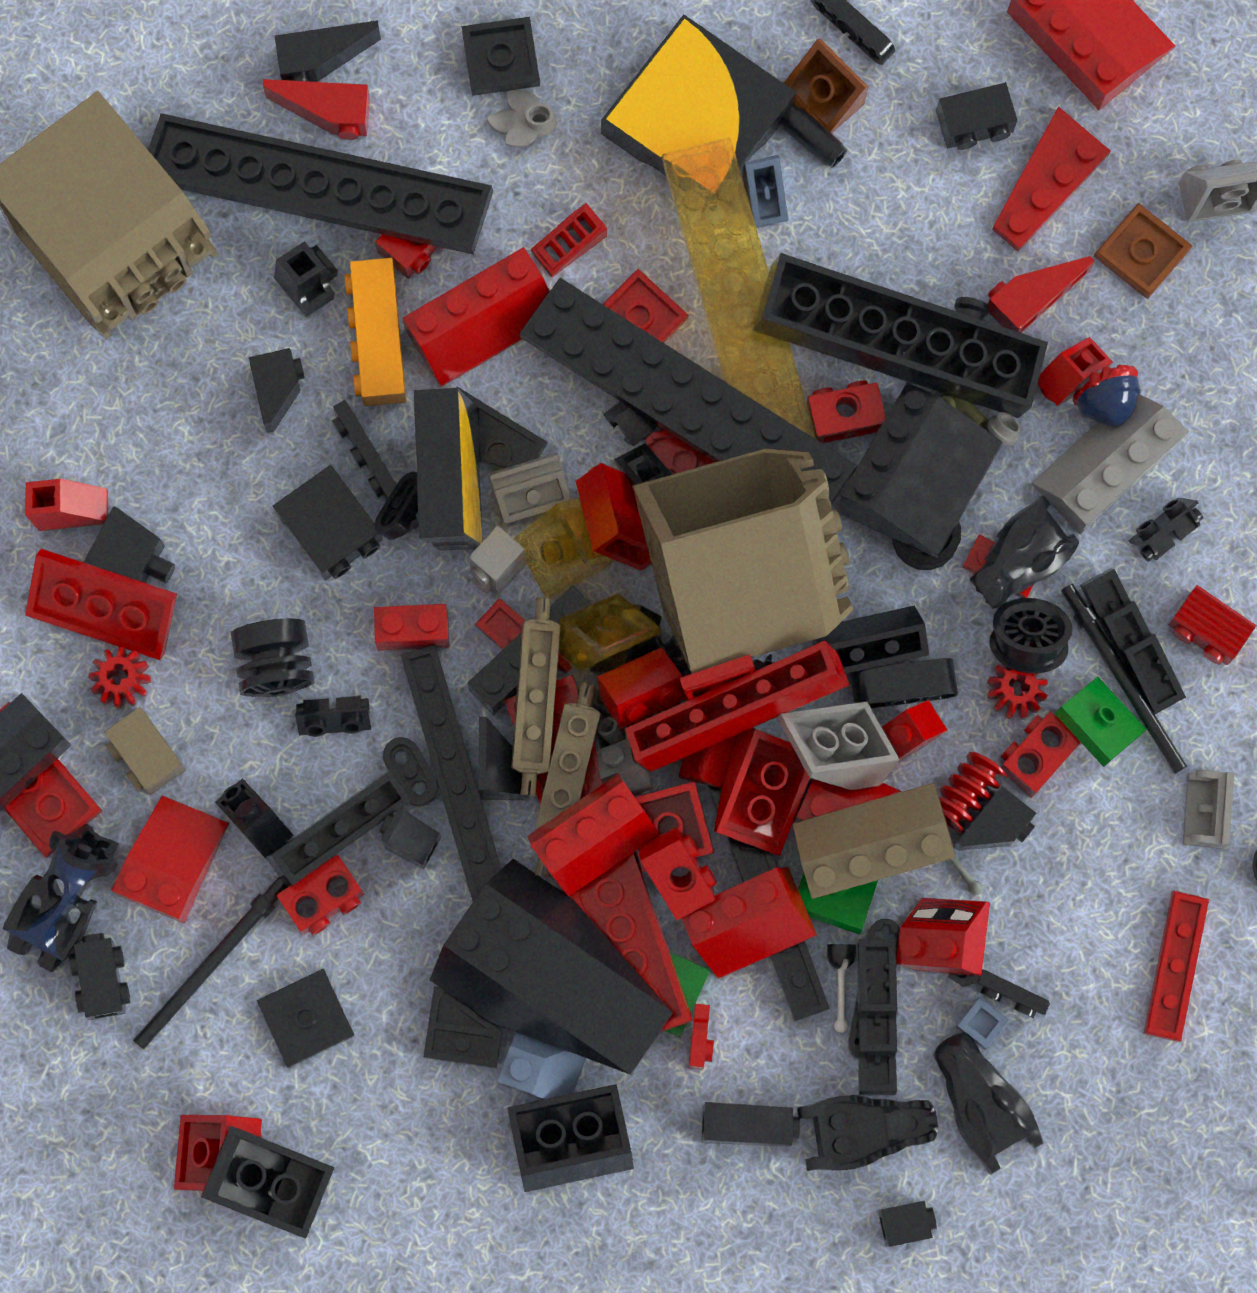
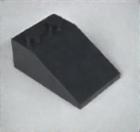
(267, 1182)

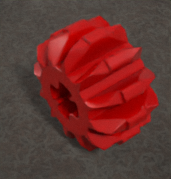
(128, 686)
(1006, 693)

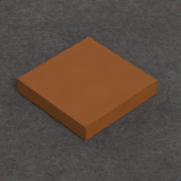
(1143, 251)

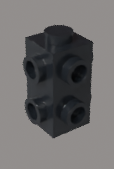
(98, 967)

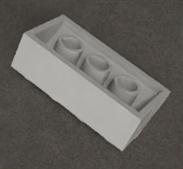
(1109, 463)

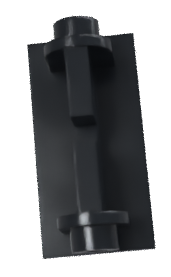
(1176, 518)
(317, 718)

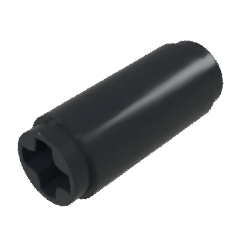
(813, 136)

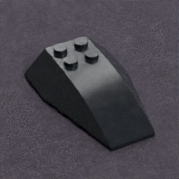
(548, 972)

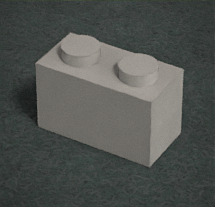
(496, 561)

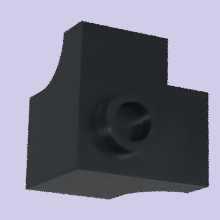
(305, 277)

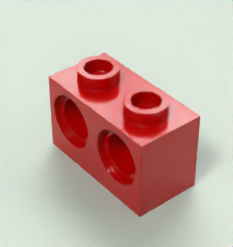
(1045, 758)
(315, 887)

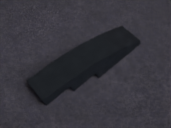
(1133, 641)
(877, 1017)

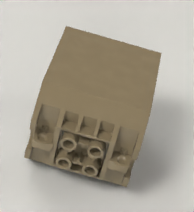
(102, 215)
(745, 555)

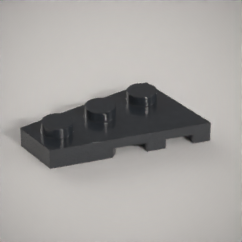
(502, 439)

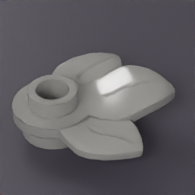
(520, 119)

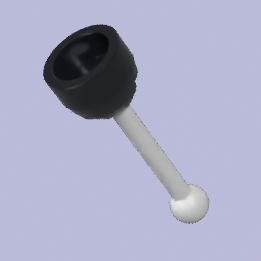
(841, 957)

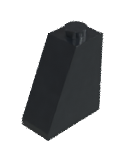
(749, 1124)

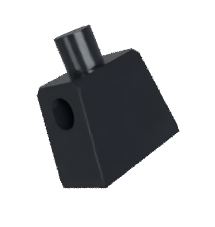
(129, 549)

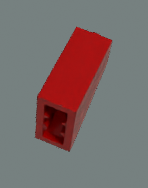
(613, 516)

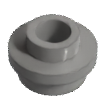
(1004, 428)

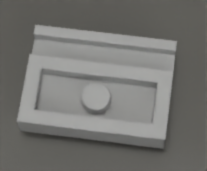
(529, 488)

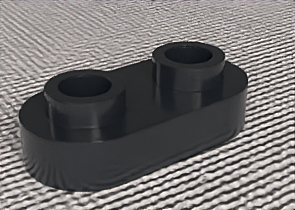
(399, 508)
(411, 771)

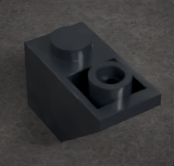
(254, 818)
(409, 837)

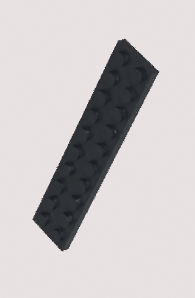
(321, 183)
(667, 384)

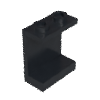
(329, 523)

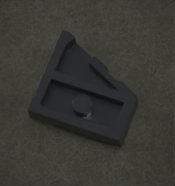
(460, 1033)

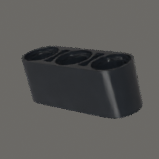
(905, 682)

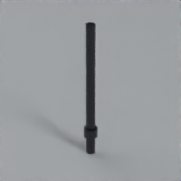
(1086, 618)
(261, 906)

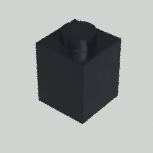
(907, 1223)

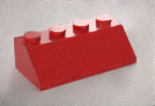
(477, 317)

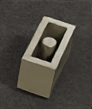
(144, 751)

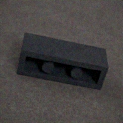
(879, 639)

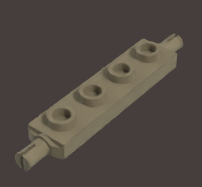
(535, 696)
(568, 760)

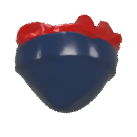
(1109, 395)

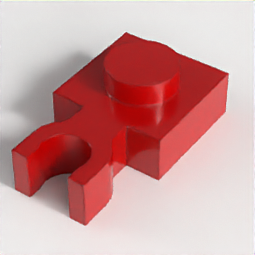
(701, 1047)

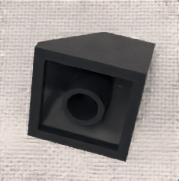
(496, 777)

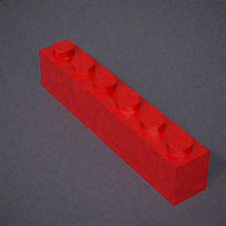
(737, 706)

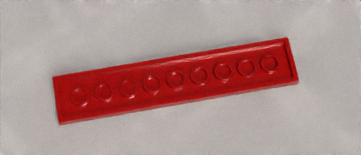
(619, 897)

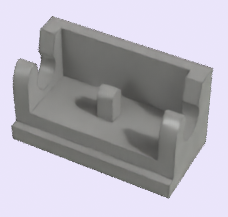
(1208, 809)

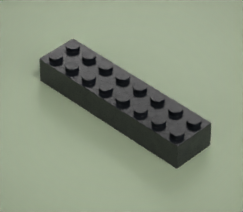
(900, 336)

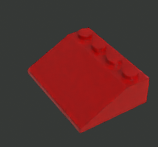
(1094, 41)

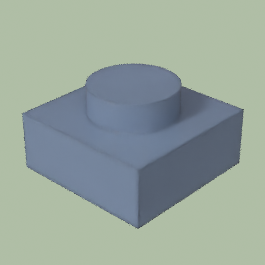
(982, 1023)

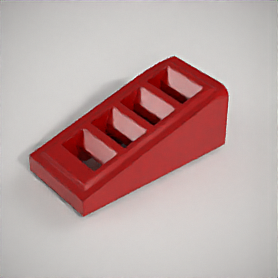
(562, 231)

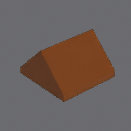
(826, 87)

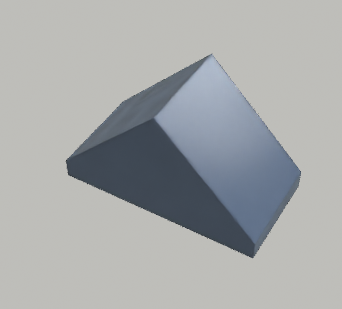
(765, 190)

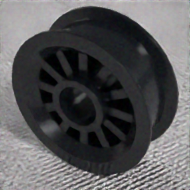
(1030, 635)

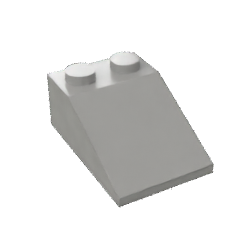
(1219, 190)
(841, 745)

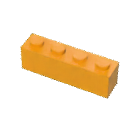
(377, 332)

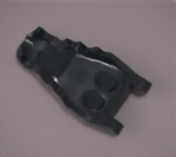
(1026, 552)
(985, 1105)
(861, 1130)

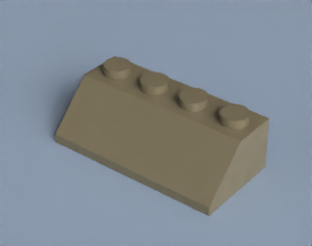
(873, 840)

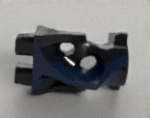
(51, 924)

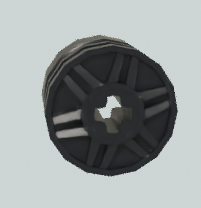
(273, 665)

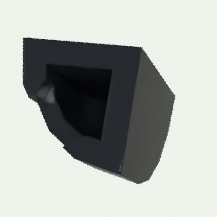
(632, 424)

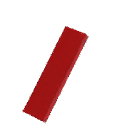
(1176, 966)

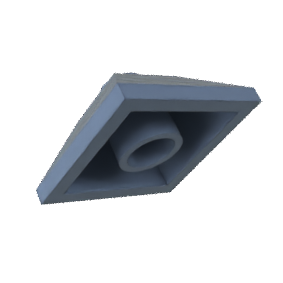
(540, 1068)

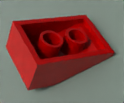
(761, 791)
(170, 859)

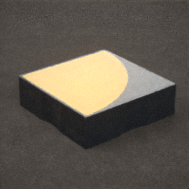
(693, 95)
(448, 469)

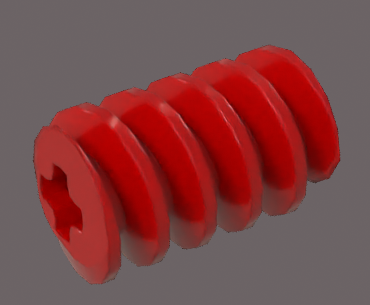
(968, 788)

